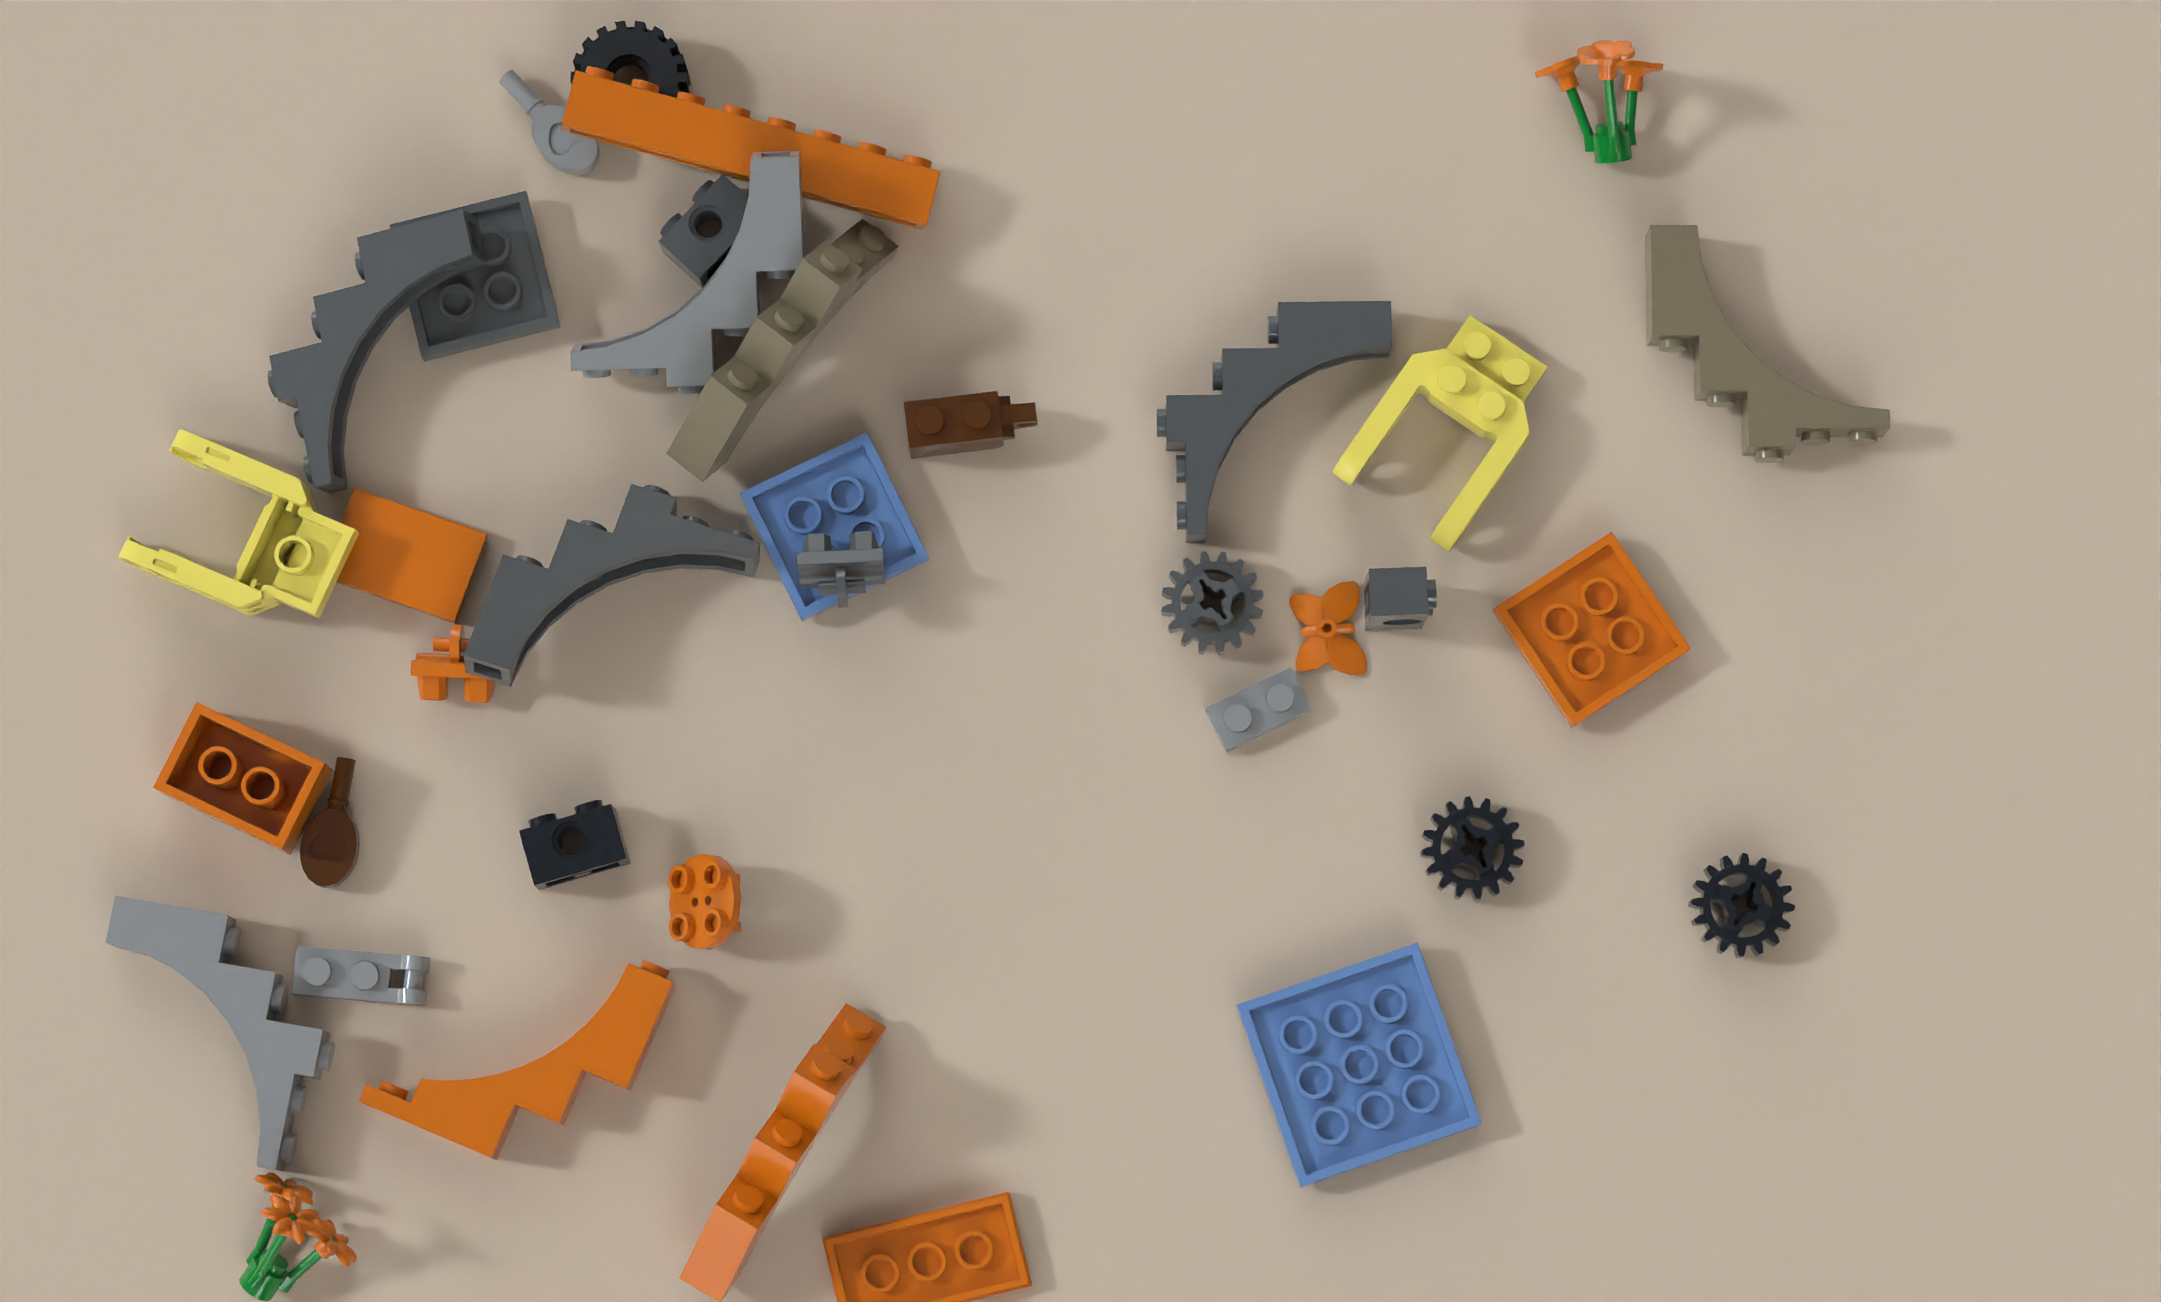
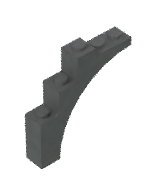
(350, 322)
(1307, 341)
(587, 559)

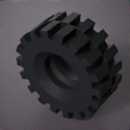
(637, 47)

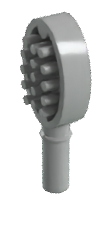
(560, 149)

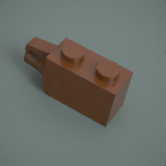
(964, 423)

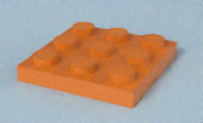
(1591, 629)

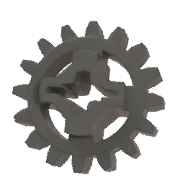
(1194, 614)

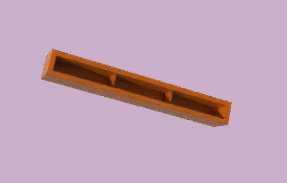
(725, 140)

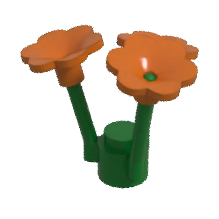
(1612, 139)

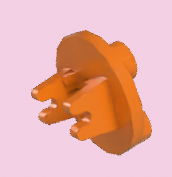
(704, 901)

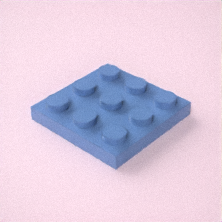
(833, 496)

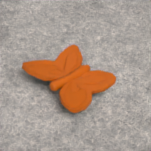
(1325, 632)

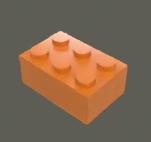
(243, 778)

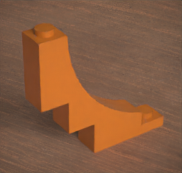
(484, 1108)

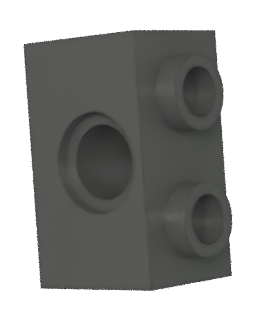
(700, 255)
(1398, 598)

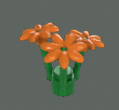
(285, 1219)

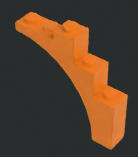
(779, 1151)

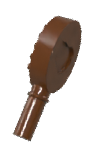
(331, 838)

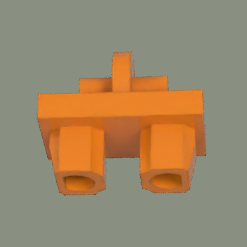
(436, 668)

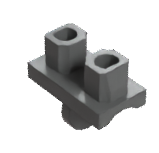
(841, 570)

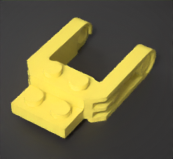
(1478, 384)
(289, 556)

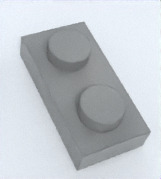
(1258, 709)

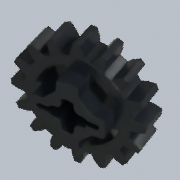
(1490, 839)
(1761, 914)

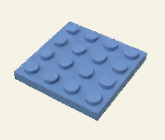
(1358, 1065)

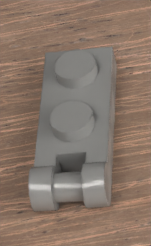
(358, 976)

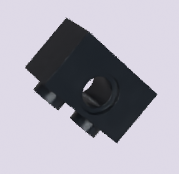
(603, 848)

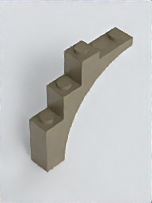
(774, 344)
(1725, 369)

